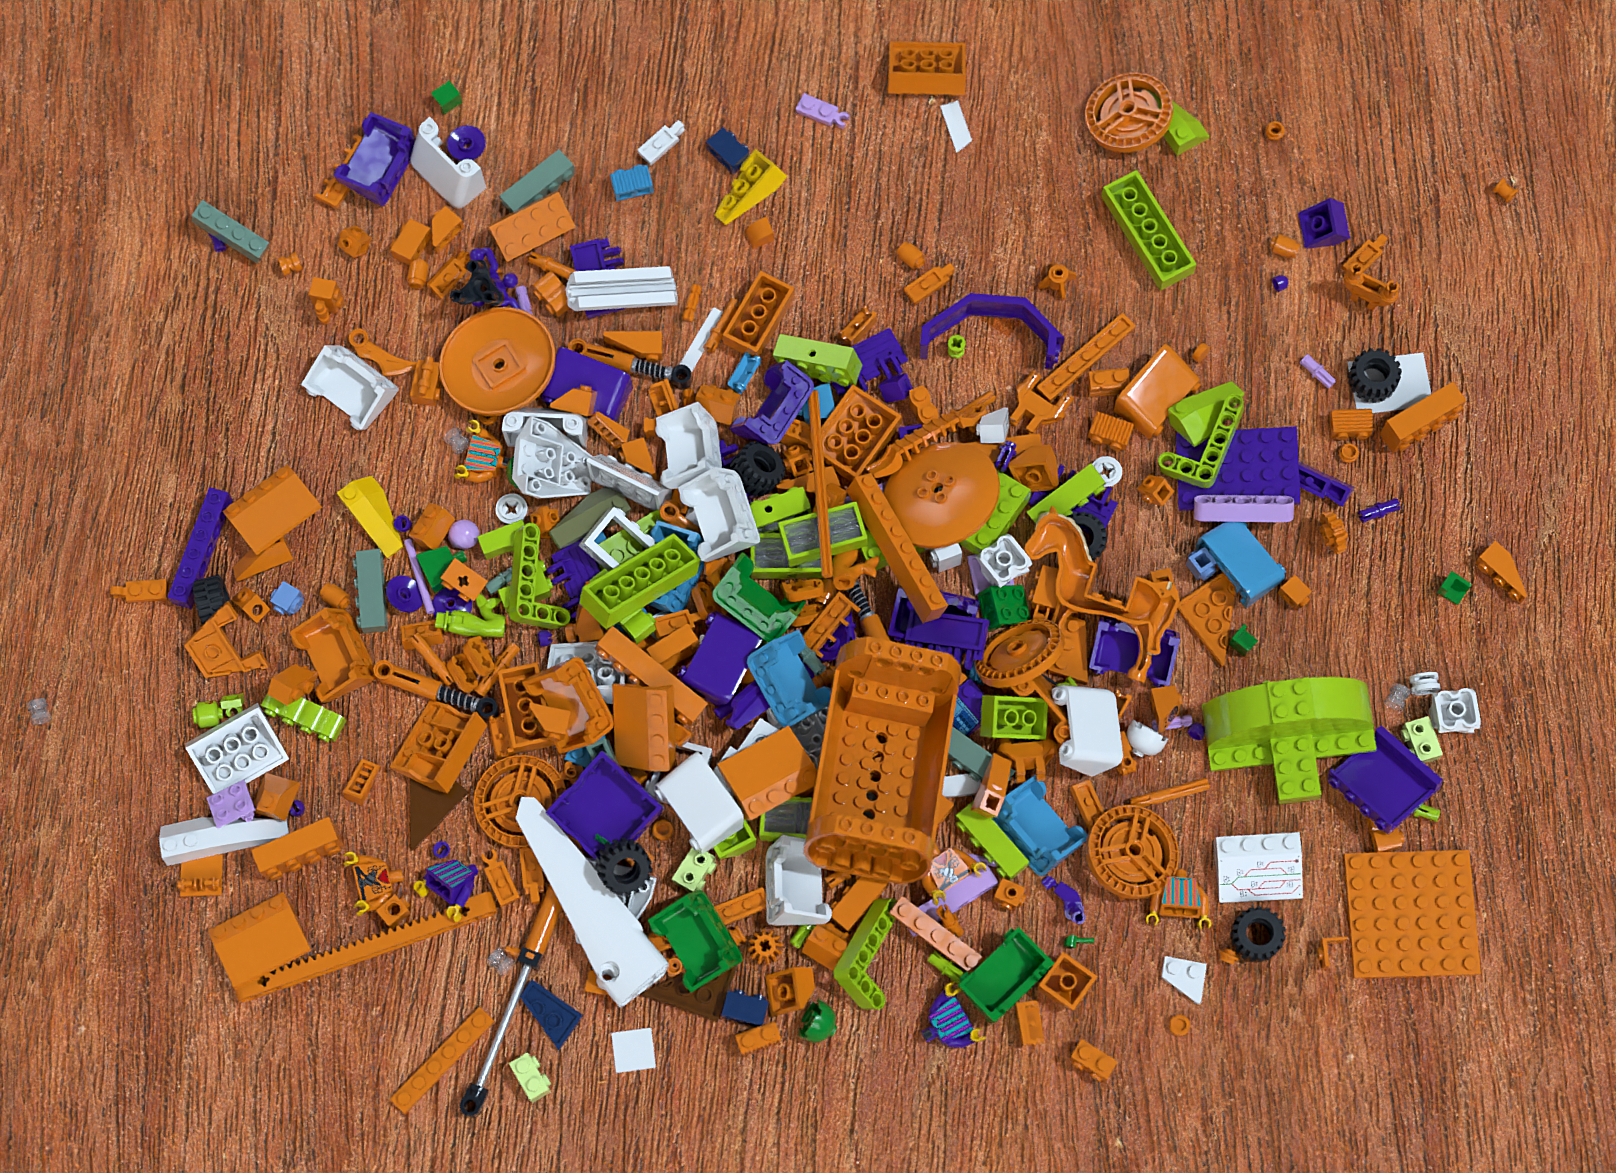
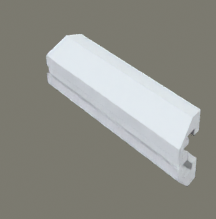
(621, 288)

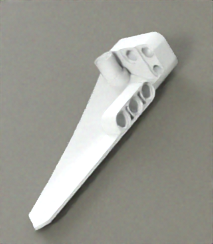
(598, 917)

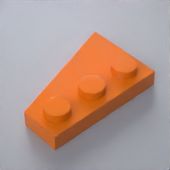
(1074, 656)

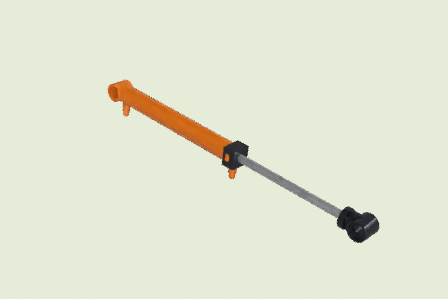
(530, 957)

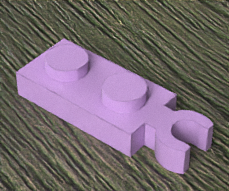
(821, 111)

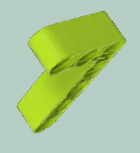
(1212, 449)
(528, 584)
(860, 951)

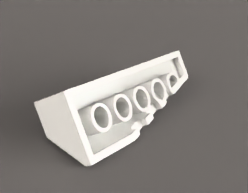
(201, 838)

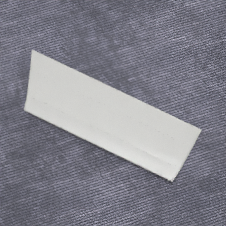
(956, 125)

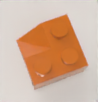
(1067, 982)

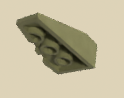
(586, 515)

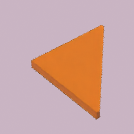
(1210, 613)

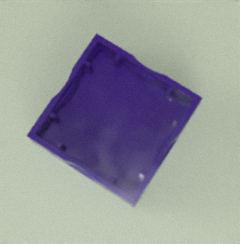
(605, 804)

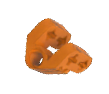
(801, 591)
(703, 596)
(475, 658)

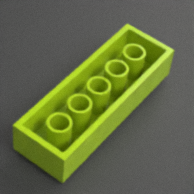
(1148, 230)
(639, 581)

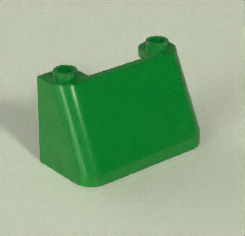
(753, 603)
(697, 939)
(1005, 975)

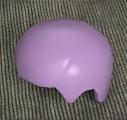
(463, 534)

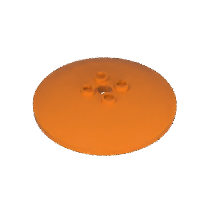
(490, 338)
(957, 510)

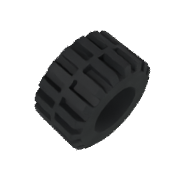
(1374, 360)
(758, 468)
(1098, 530)
(209, 596)
(635, 877)
(1270, 922)

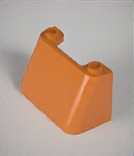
(1156, 389)
(335, 653)
(1041, 688)
(573, 689)

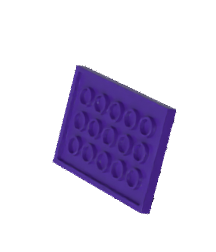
(1255, 464)

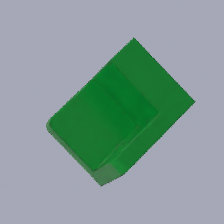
(447, 97)
(1454, 588)
(1243, 641)

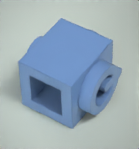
(1201, 564)
(287, 599)

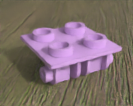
(231, 804)

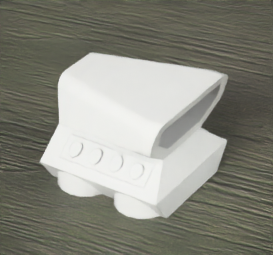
(1003, 561)
(1455, 711)

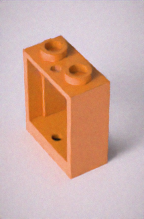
(674, 647)

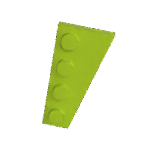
(623, 546)

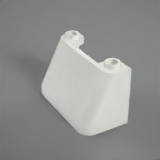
(454, 182)
(350, 385)
(573, 424)
(690, 444)
(721, 513)
(1093, 729)
(700, 803)
(793, 886)

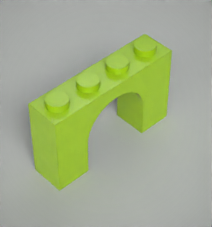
(502, 541)

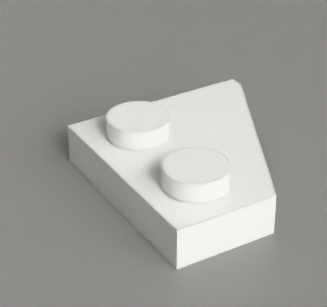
(1185, 976)

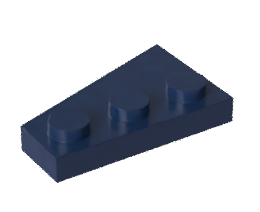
(551, 1012)

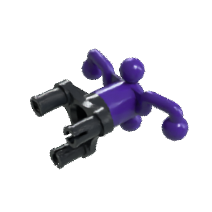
(485, 282)

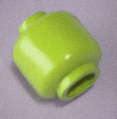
(207, 714)

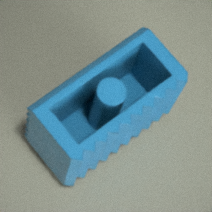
(631, 182)

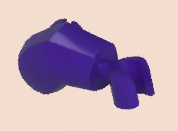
(1071, 900)

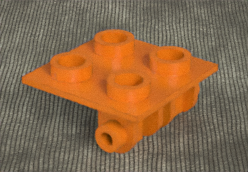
(201, 877)

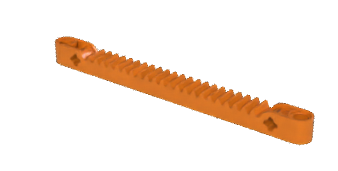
(478, 908)

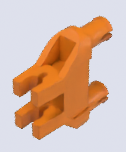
(1369, 288)
(1037, 408)
(1028, 755)

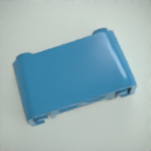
(1242, 560)
(677, 598)
(786, 680)
(1037, 828)

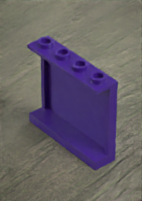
(1385, 782)

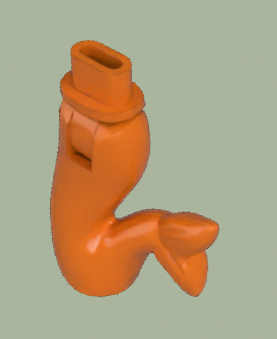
(844, 575)

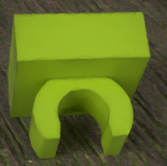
(232, 701)

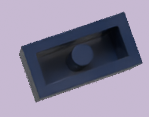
(727, 150)
(745, 1008)

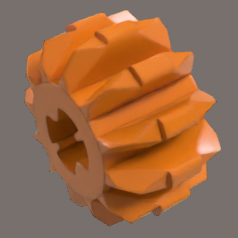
(757, 949)

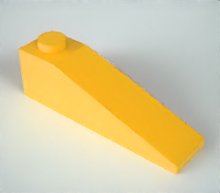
(755, 183)
(371, 509)

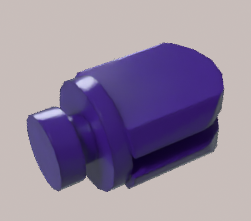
(1008, 449)

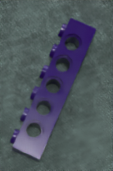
(200, 547)

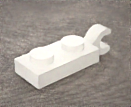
(661, 142)

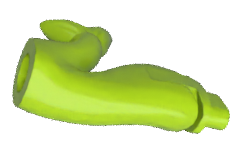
(470, 625)

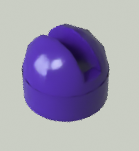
(1280, 282)
(399, 525)
(543, 638)
(1196, 731)
(300, 805)
(444, 853)

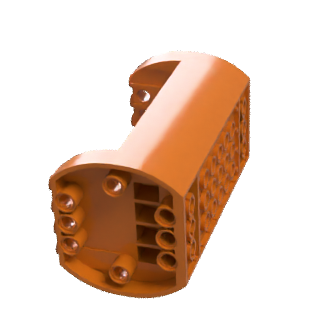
(911, 702)

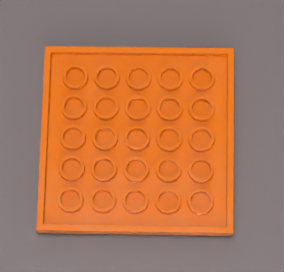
(1411, 914)

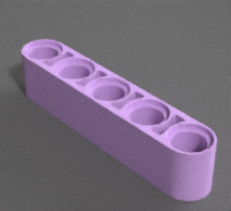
(1243, 508)
(961, 894)

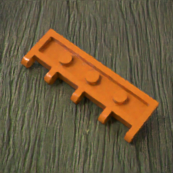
(335, 191)
(828, 622)

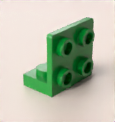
(1003, 605)

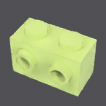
(1422, 739)
(694, 870)
(530, 1078)

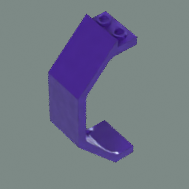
(995, 306)

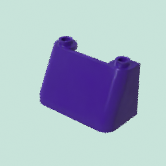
(378, 159)
(575, 369)
(788, 395)
(957, 605)
(1118, 649)
(720, 659)

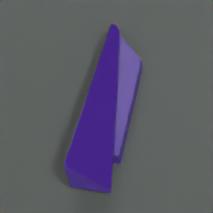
(1324, 484)
(750, 704)

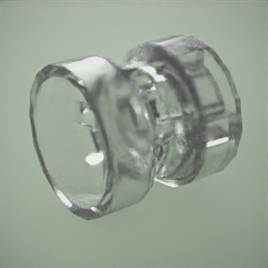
(456, 440)
(1398, 695)
(39, 711)
(500, 961)

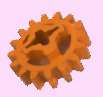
(1333, 532)

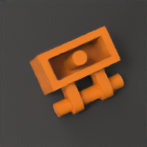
(325, 298)
(426, 383)
(719, 402)
(826, 944)

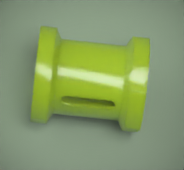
(954, 351)

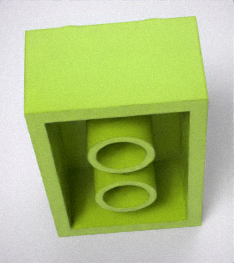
(1013, 717)

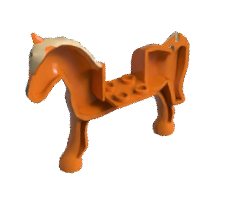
(1146, 608)

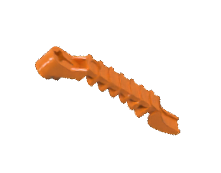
(892, 459)

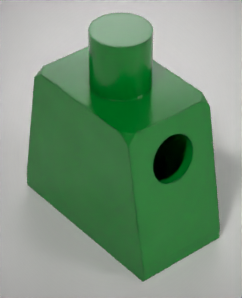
(436, 562)

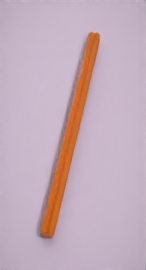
(820, 485)

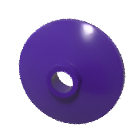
(466, 135)
(405, 587)
(444, 596)
(830, 648)

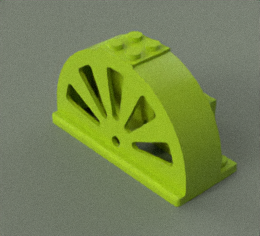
(1291, 728)

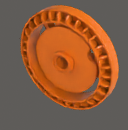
(1129, 130)
(1020, 653)
(508, 791)
(1121, 862)

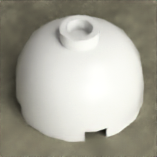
(1144, 739)

